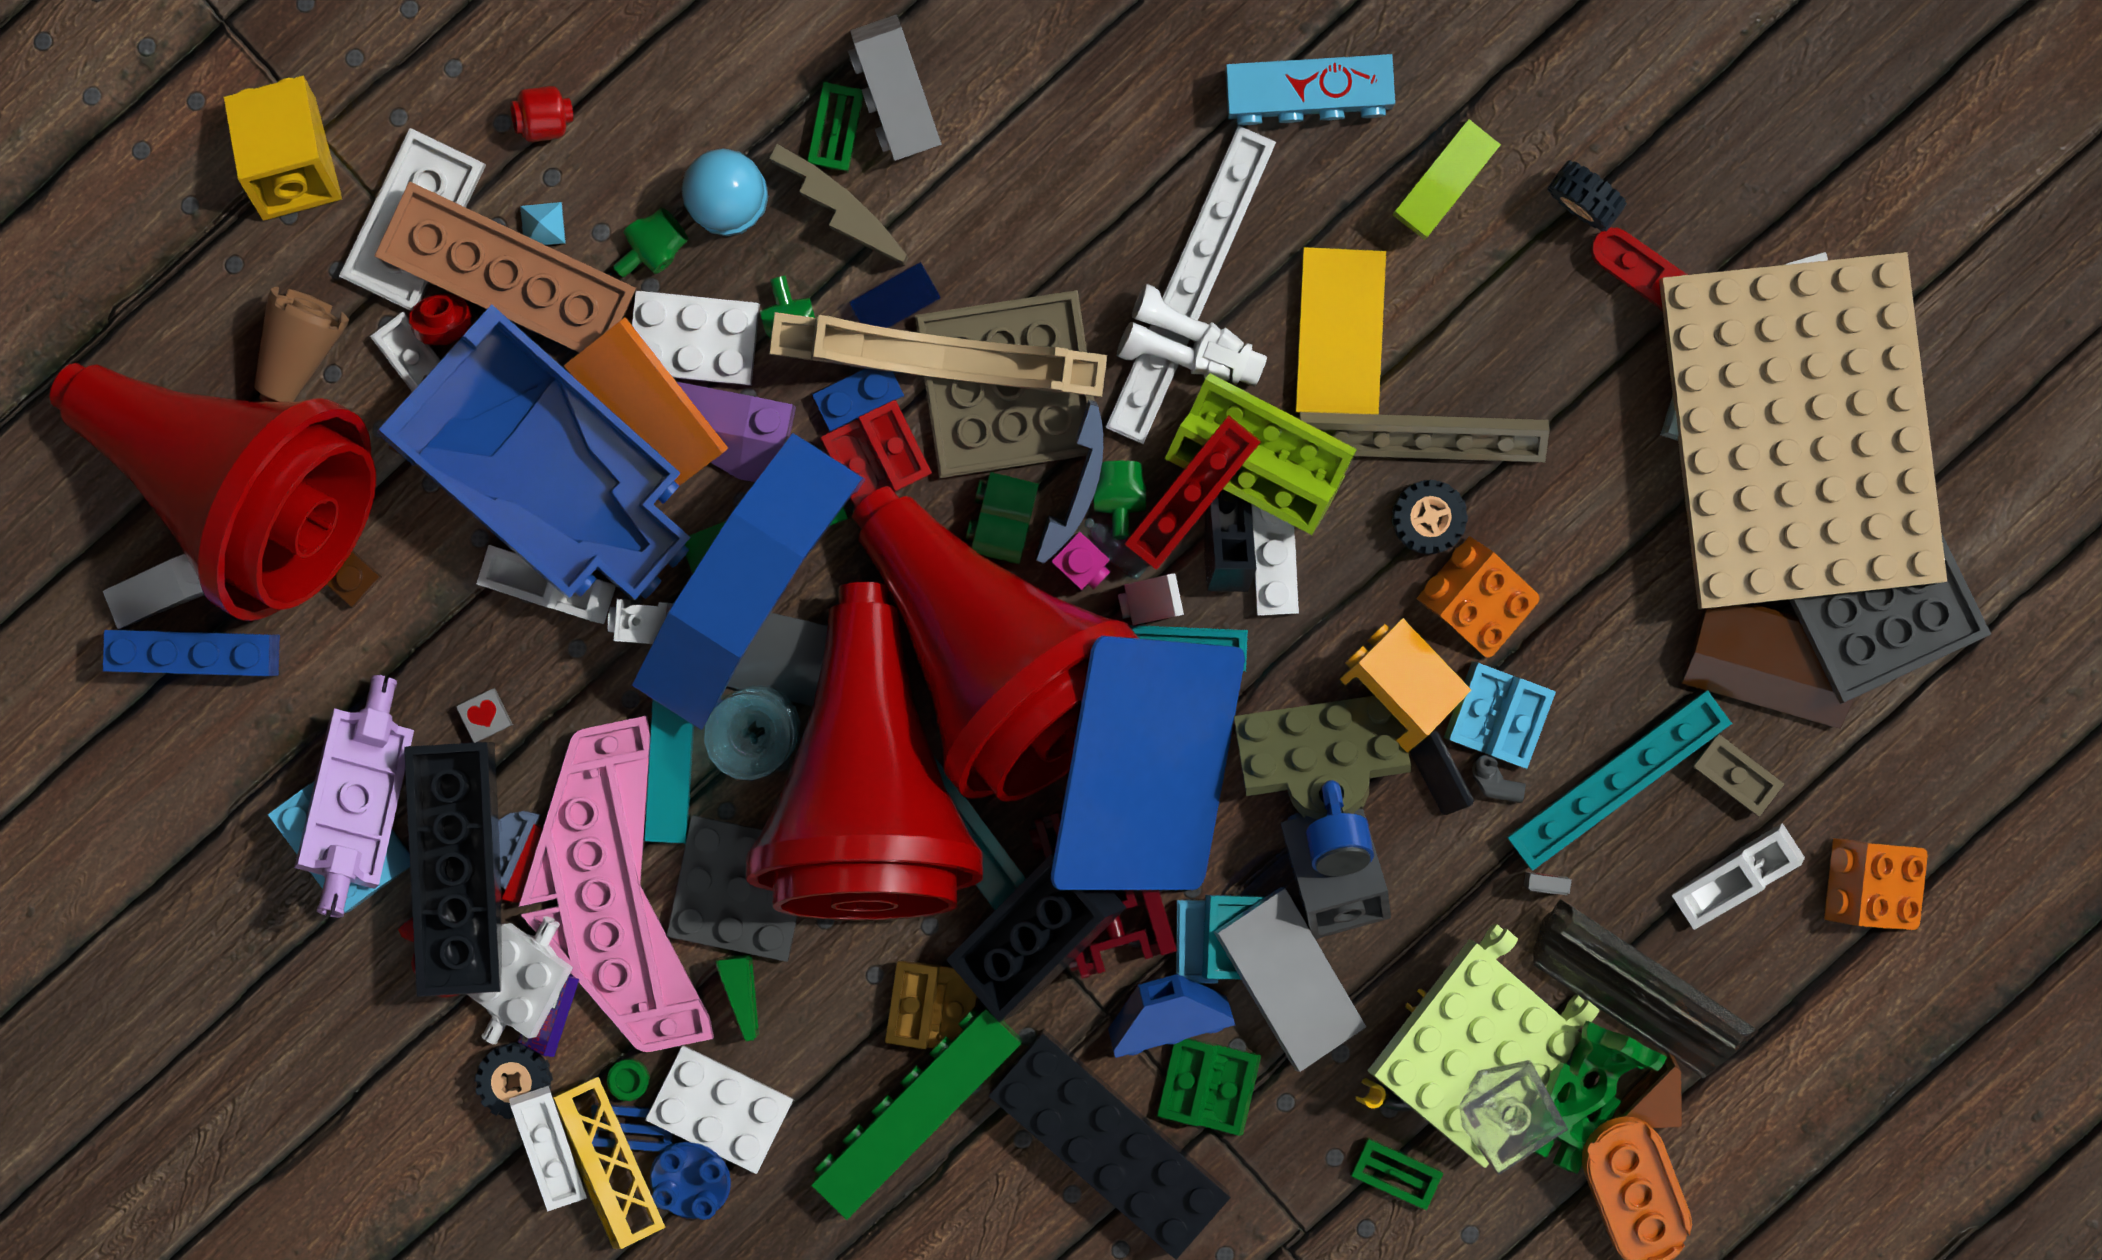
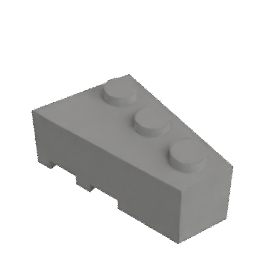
(893, 88)

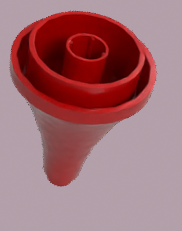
(249, 489)
(992, 648)
(864, 805)

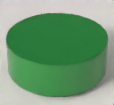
(628, 1079)

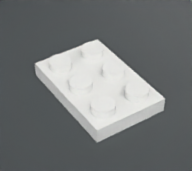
(699, 335)
(719, 1109)

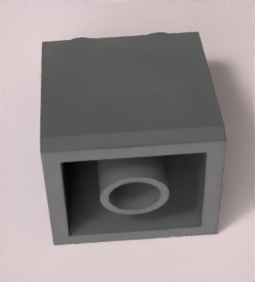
(1334, 902)

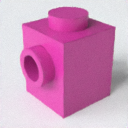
(1082, 562)

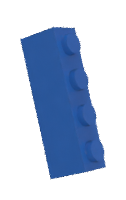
(191, 652)

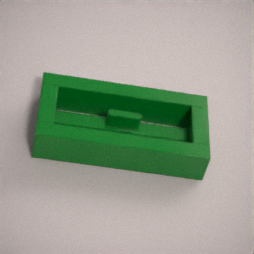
(830, 162)
(1365, 1158)

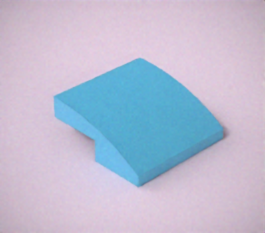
(1500, 715)

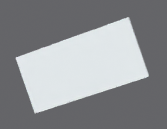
(431, 167)

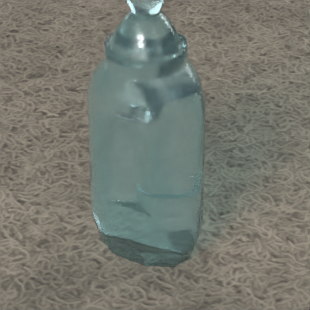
(1116, 550)

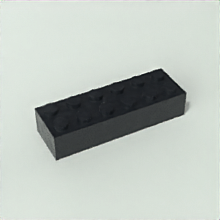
(1109, 1144)

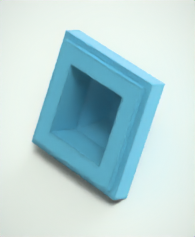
(544, 223)

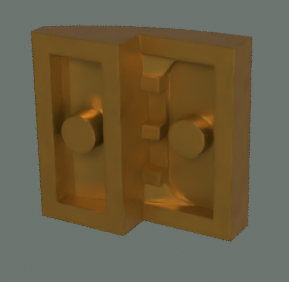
(927, 1004)

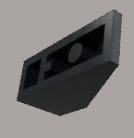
(1229, 544)

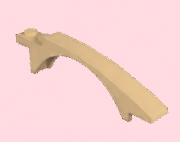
(937, 356)

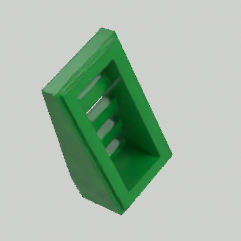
(739, 984)

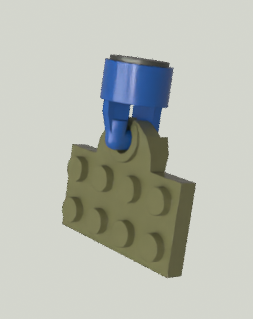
(1326, 765)

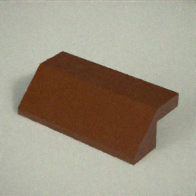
(1762, 661)

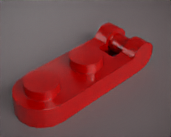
(1632, 263)

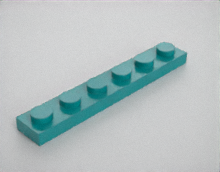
(1619, 780)

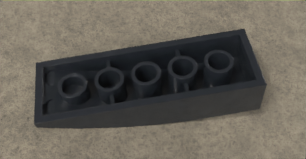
(454, 867)

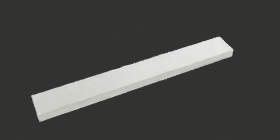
(1194, 277)

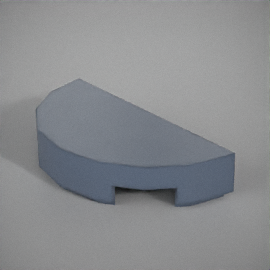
(512, 837)

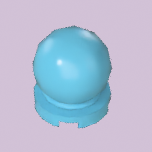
(724, 192)

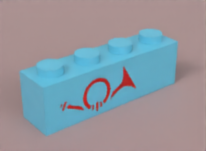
(1310, 87)

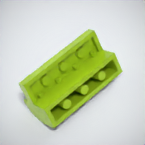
(1289, 472)

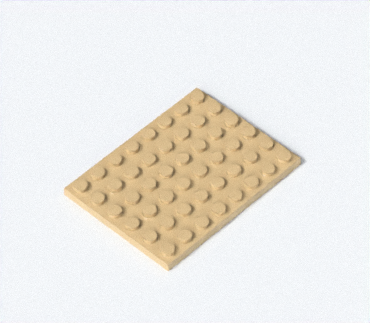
(1802, 430)

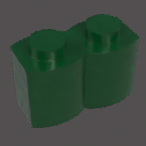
(1003, 517)

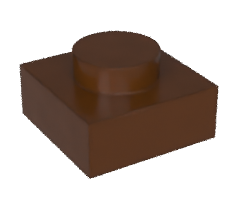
(354, 579)

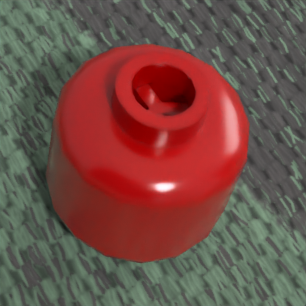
(541, 113)

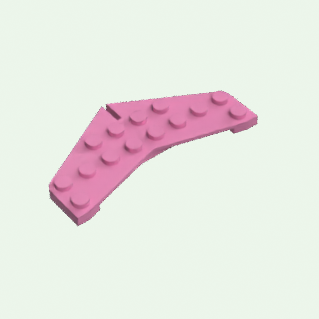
(593, 868)

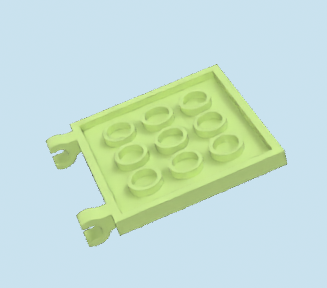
(1474, 1022)

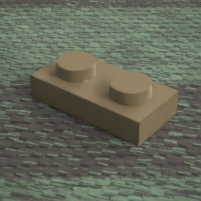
(1737, 775)

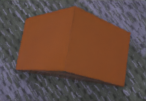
(1656, 1097)

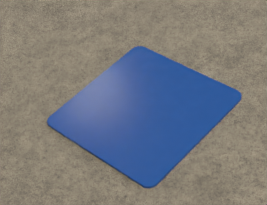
(1147, 765)

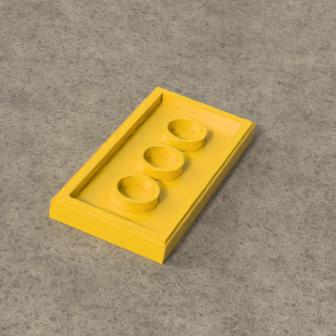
(1340, 331)

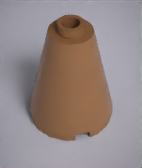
(294, 343)

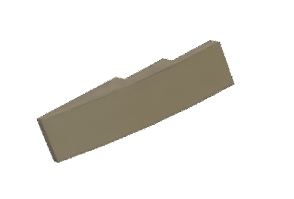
(850, 215)

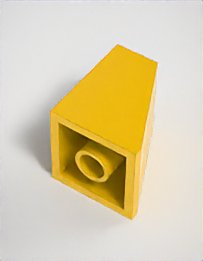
(281, 148)

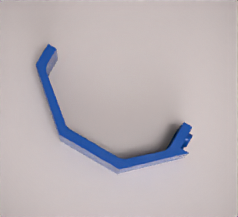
(743, 578)

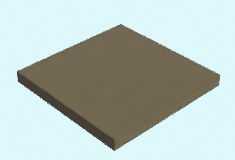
(997, 425)

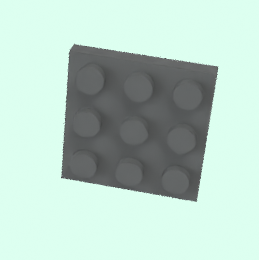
(716, 901)

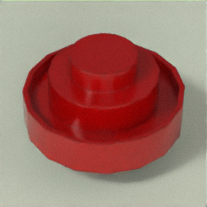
(440, 319)

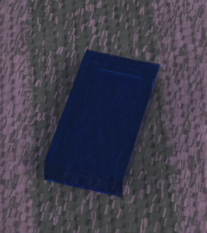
(896, 298)

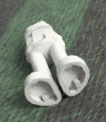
(1214, 351)

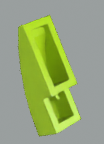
(1446, 179)

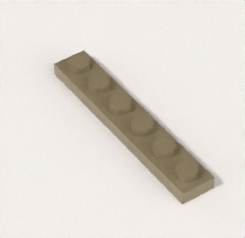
(1436, 436)

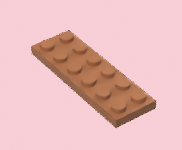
(502, 269)

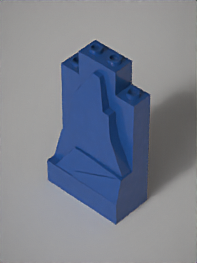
(541, 462)

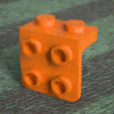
(1479, 597)
(1876, 884)

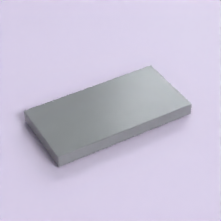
(1290, 979)

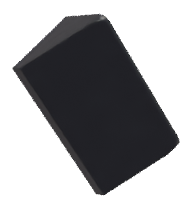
(1441, 774)

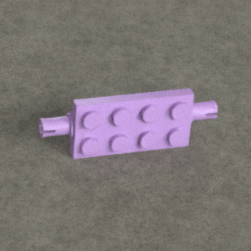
(354, 797)

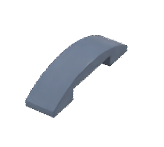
(1059, 531)

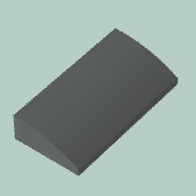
(784, 657)

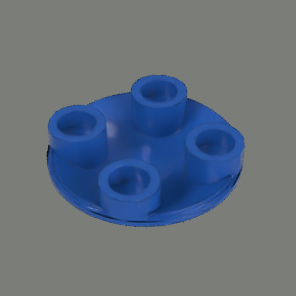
(690, 1180)

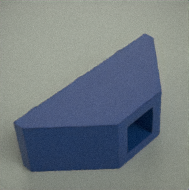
(1167, 1014)

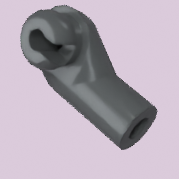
(1492, 782)

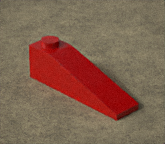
(1192, 492)

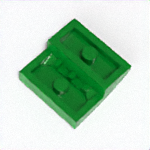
(1209, 1085)

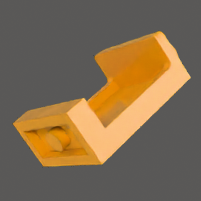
(1407, 680)

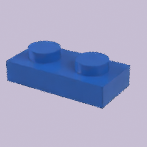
(856, 396)

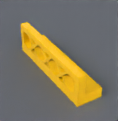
(592, 1172)

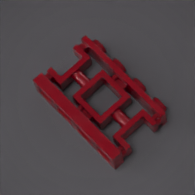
(1165, 941)

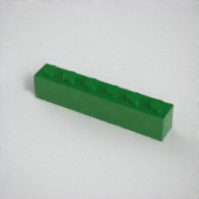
(915, 1112)

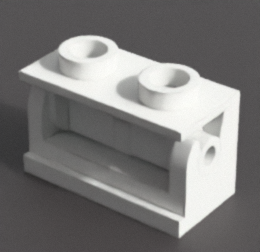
(636, 622)

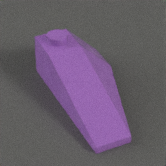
(747, 425)

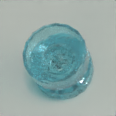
(739, 751)

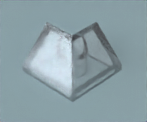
(1509, 1114)

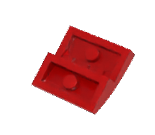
(879, 450)

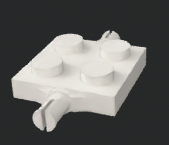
(529, 982)

